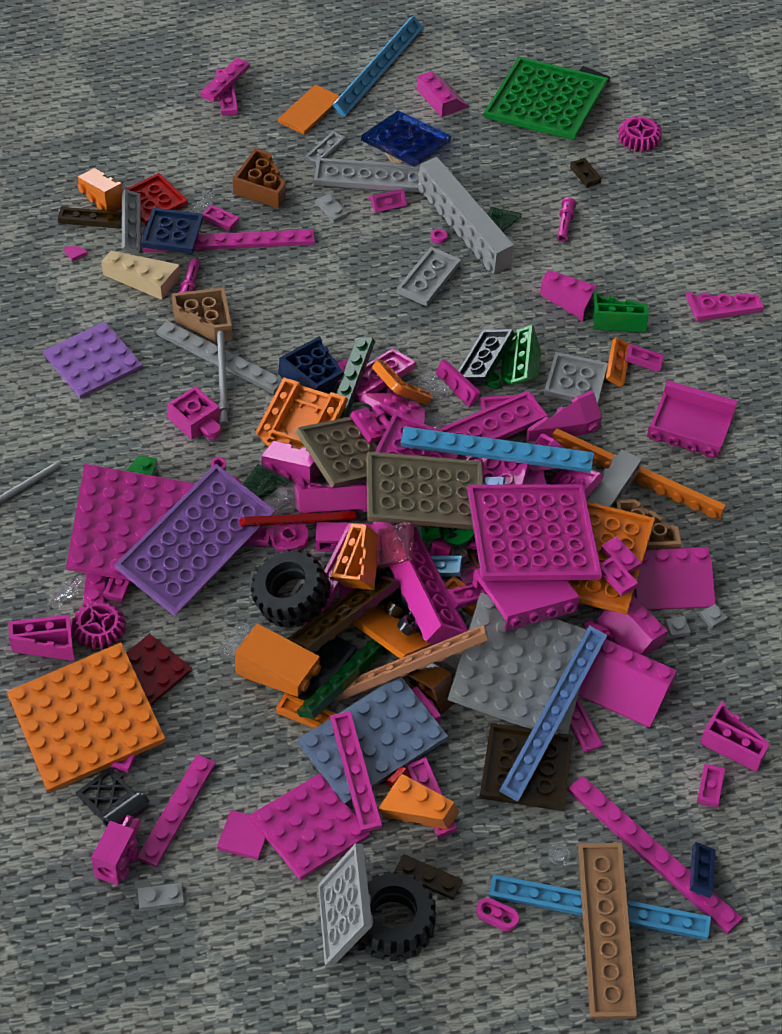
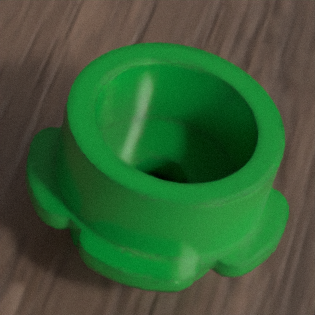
(494, 381)

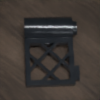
(130, 804)

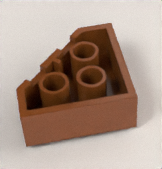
(260, 180)

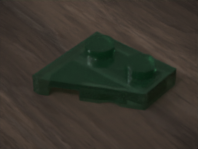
(264, 481)

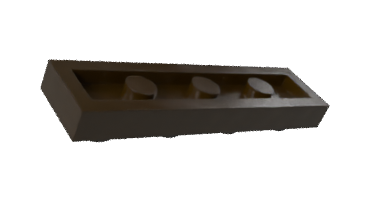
(90, 217)

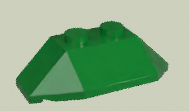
(522, 357)

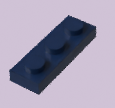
(702, 870)

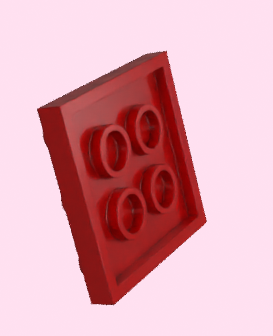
(157, 193)

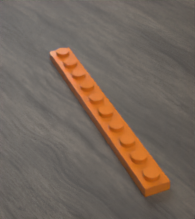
(647, 478)

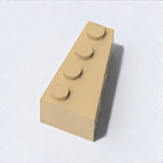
(141, 273)

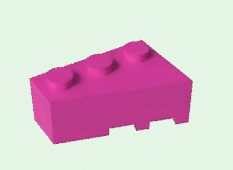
(568, 293)

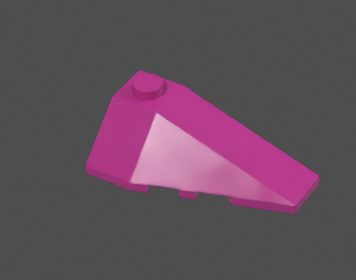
(576, 419)

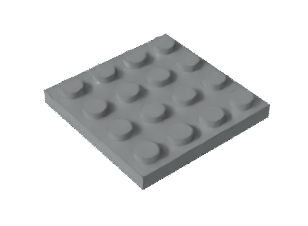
(345, 905)

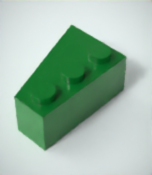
(618, 315)

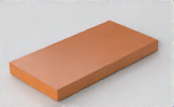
(309, 109)
(384, 630)

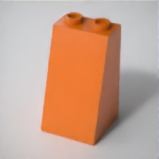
(275, 661)

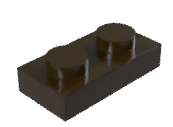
(585, 172)

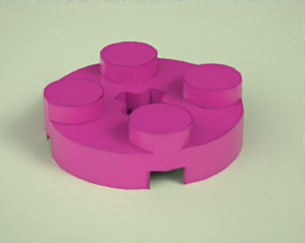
(281, 543)

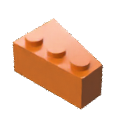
(357, 558)

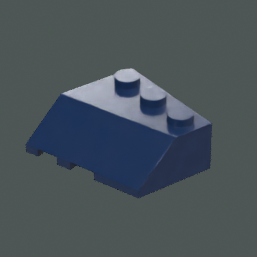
(311, 366)

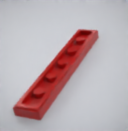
(292, 519)

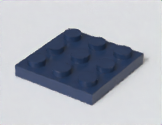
(172, 230)

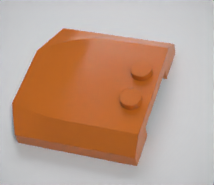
(297, 407)

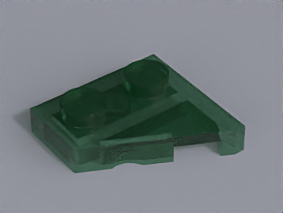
(503, 218)

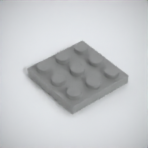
(574, 376)

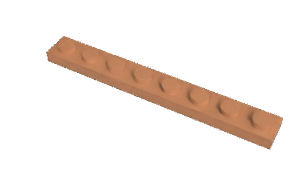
(417, 660)

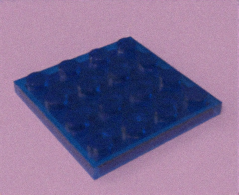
(406, 138)

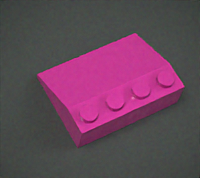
(676, 579)
(627, 683)

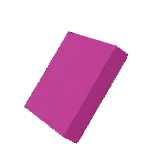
(241, 836)

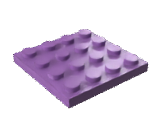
(92, 359)

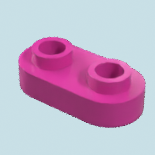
(498, 914)

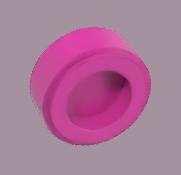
(439, 236)

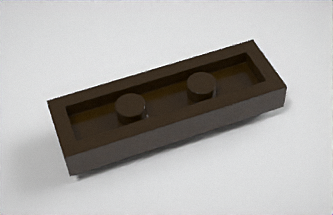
(434, 878)

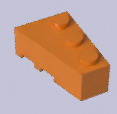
(101, 190)
(418, 804)

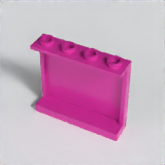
(692, 419)
(529, 600)

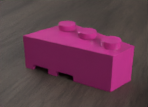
(291, 463)
(43, 637)
(733, 739)

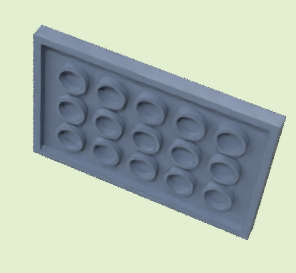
(391, 733)

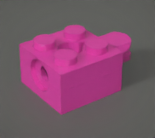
(195, 414)
(116, 851)

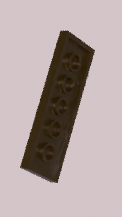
(343, 613)

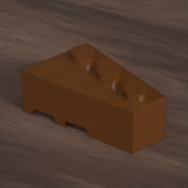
(433, 683)

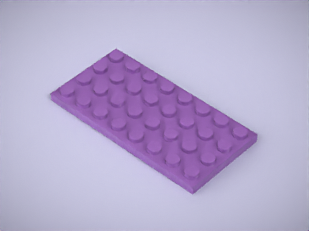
(193, 540)

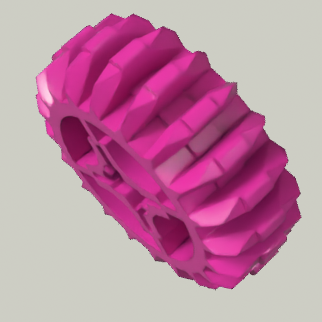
(640, 133)
(100, 616)

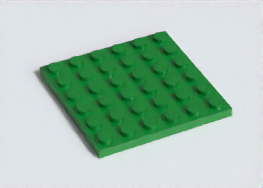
(546, 98)

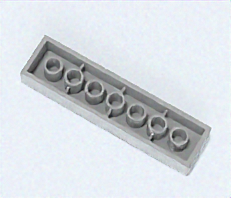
(465, 216)

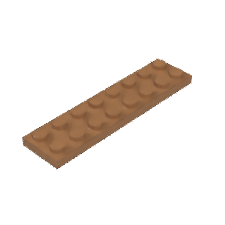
(606, 931)

